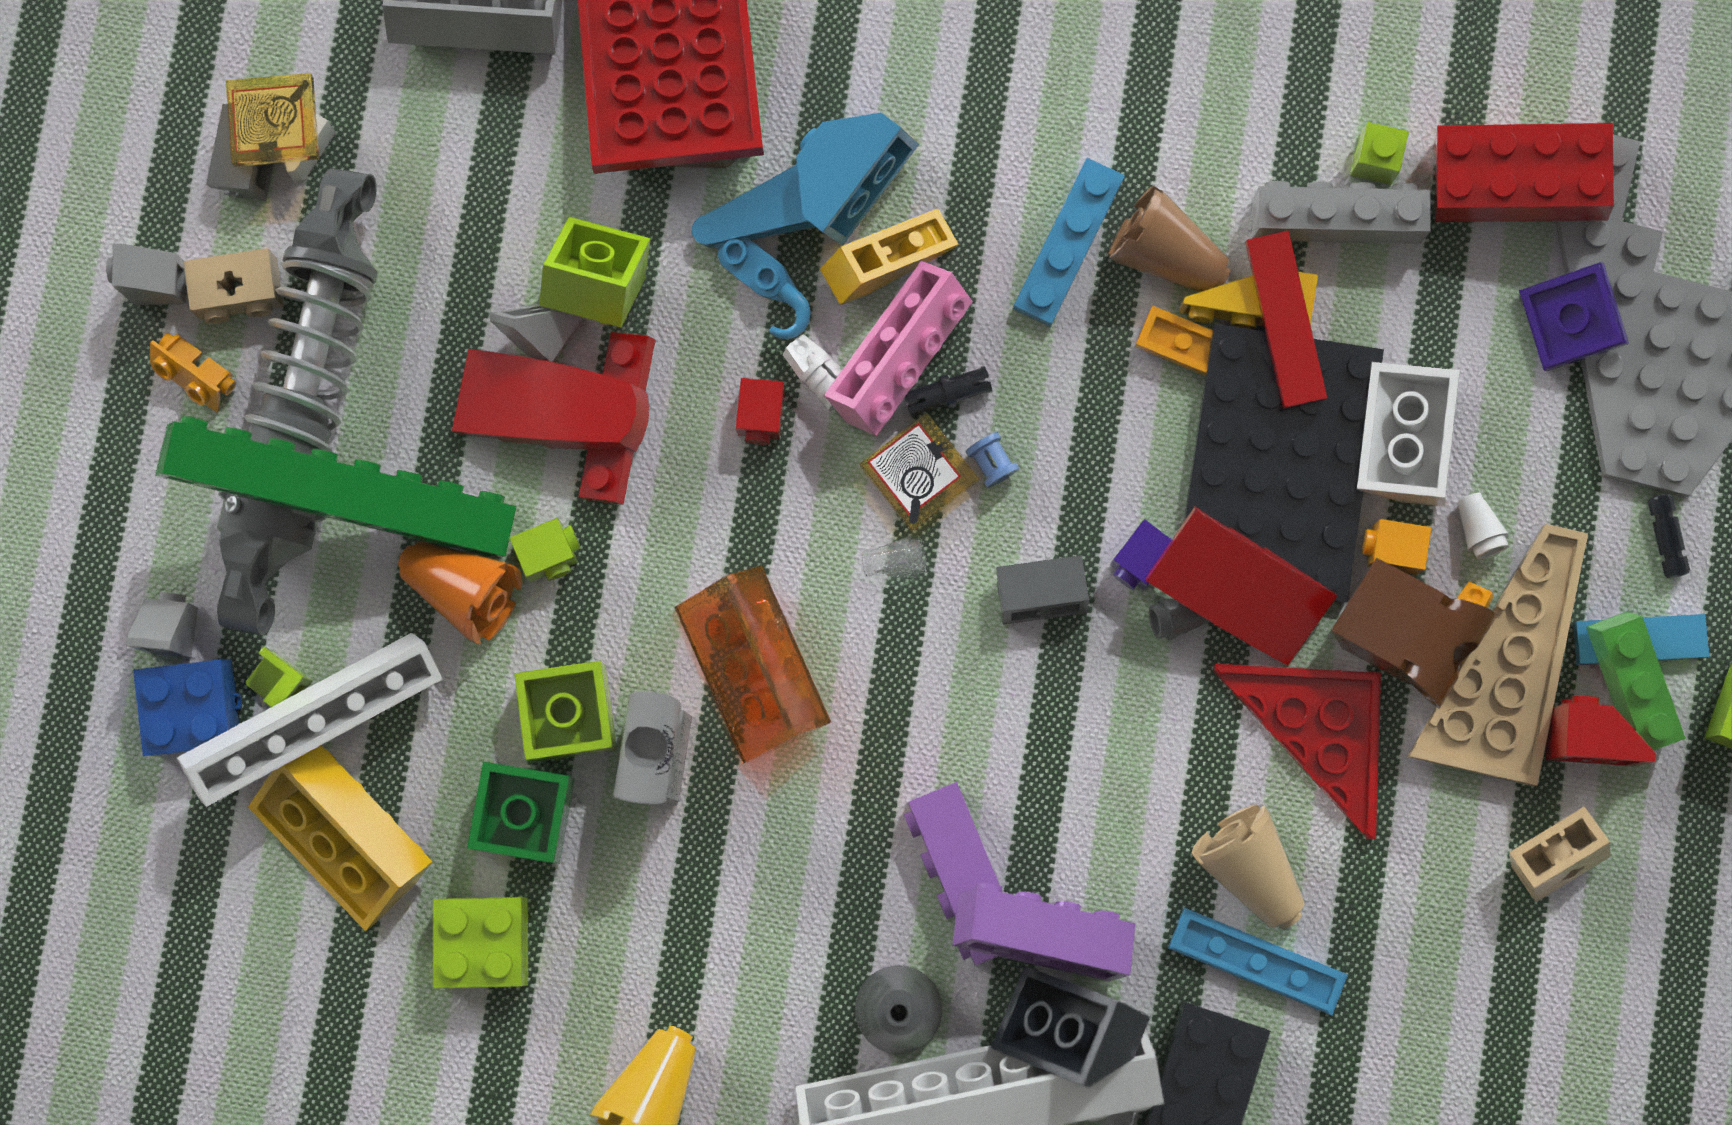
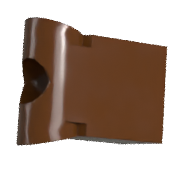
(1411, 630)

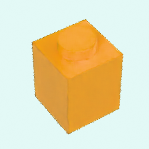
(1397, 544)

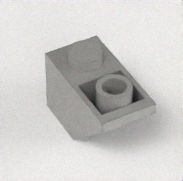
(147, 275)

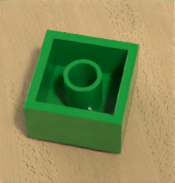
(521, 812)

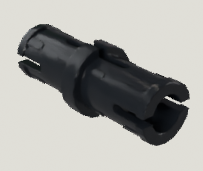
(948, 391)

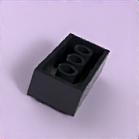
(1207, 1069)

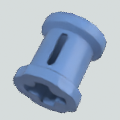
(991, 445)

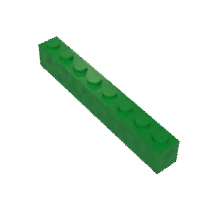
(334, 489)

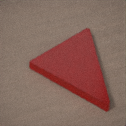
(1324, 724)

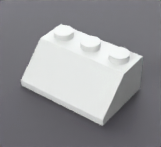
(1408, 433)

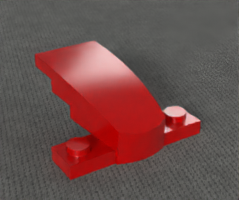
(564, 408)

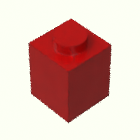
(760, 410)

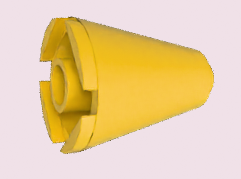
(652, 1084)

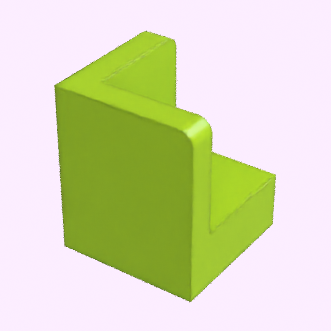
(276, 678)

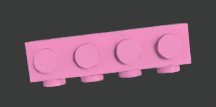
(898, 348)

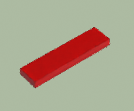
(1285, 319)

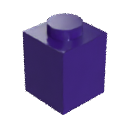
(1139, 555)

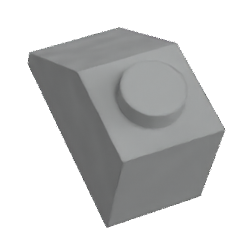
(164, 626)

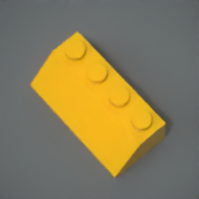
(340, 835)

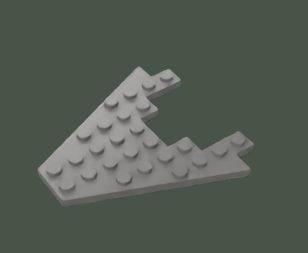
(1667, 394)

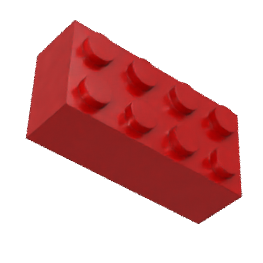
(1524, 172)

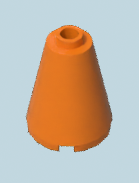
(462, 587)

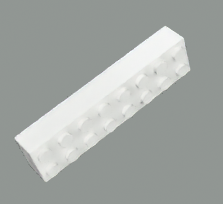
(978, 1090)

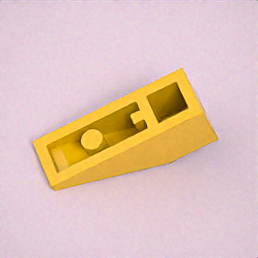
(886, 255)

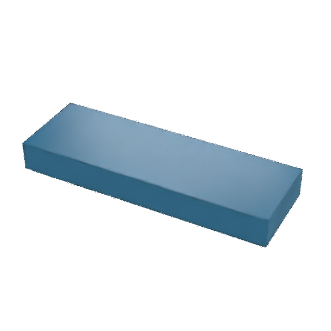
(1671, 636)

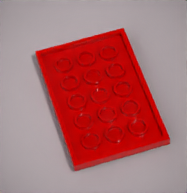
(668, 82)

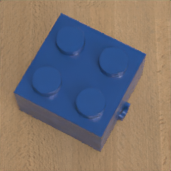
(185, 705)

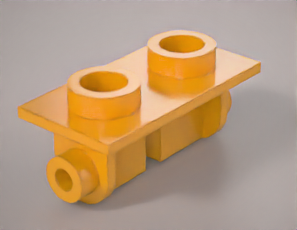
(175, 361)

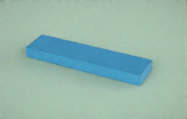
(1257, 961)

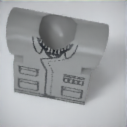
(652, 749)

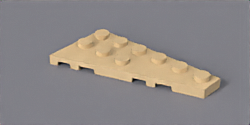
(1508, 686)

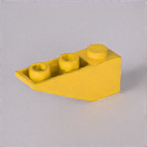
(1238, 302)

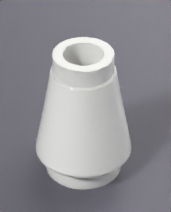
(1481, 527)

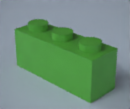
(1636, 678)

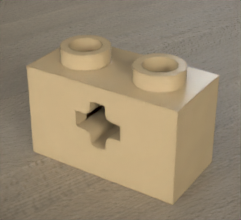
(213, 276)
(1560, 854)

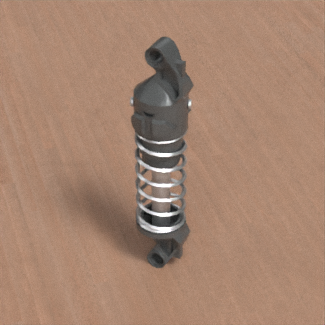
(326, 253)

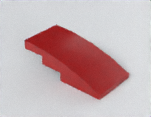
(1240, 586)

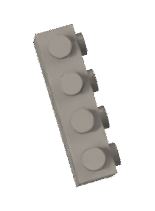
(1342, 214)

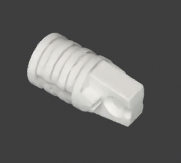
(812, 367)

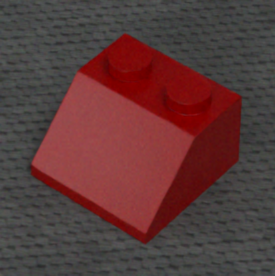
(1594, 735)

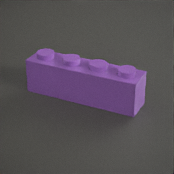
(952, 849)
(1043, 932)

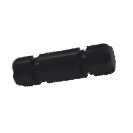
(1668, 536)

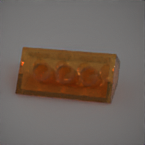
(752, 663)

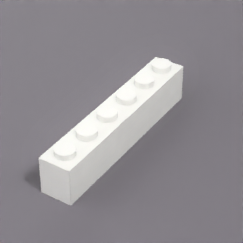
(309, 719)

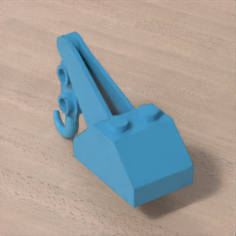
(831, 188)

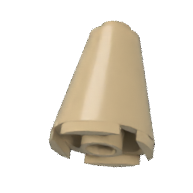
(1253, 866)

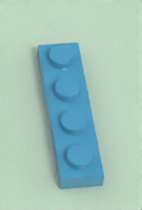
(1068, 242)

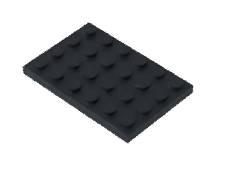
(1280, 471)

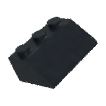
(1068, 1029)

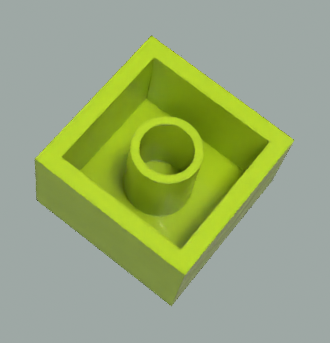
(594, 271)
(565, 711)
(480, 942)

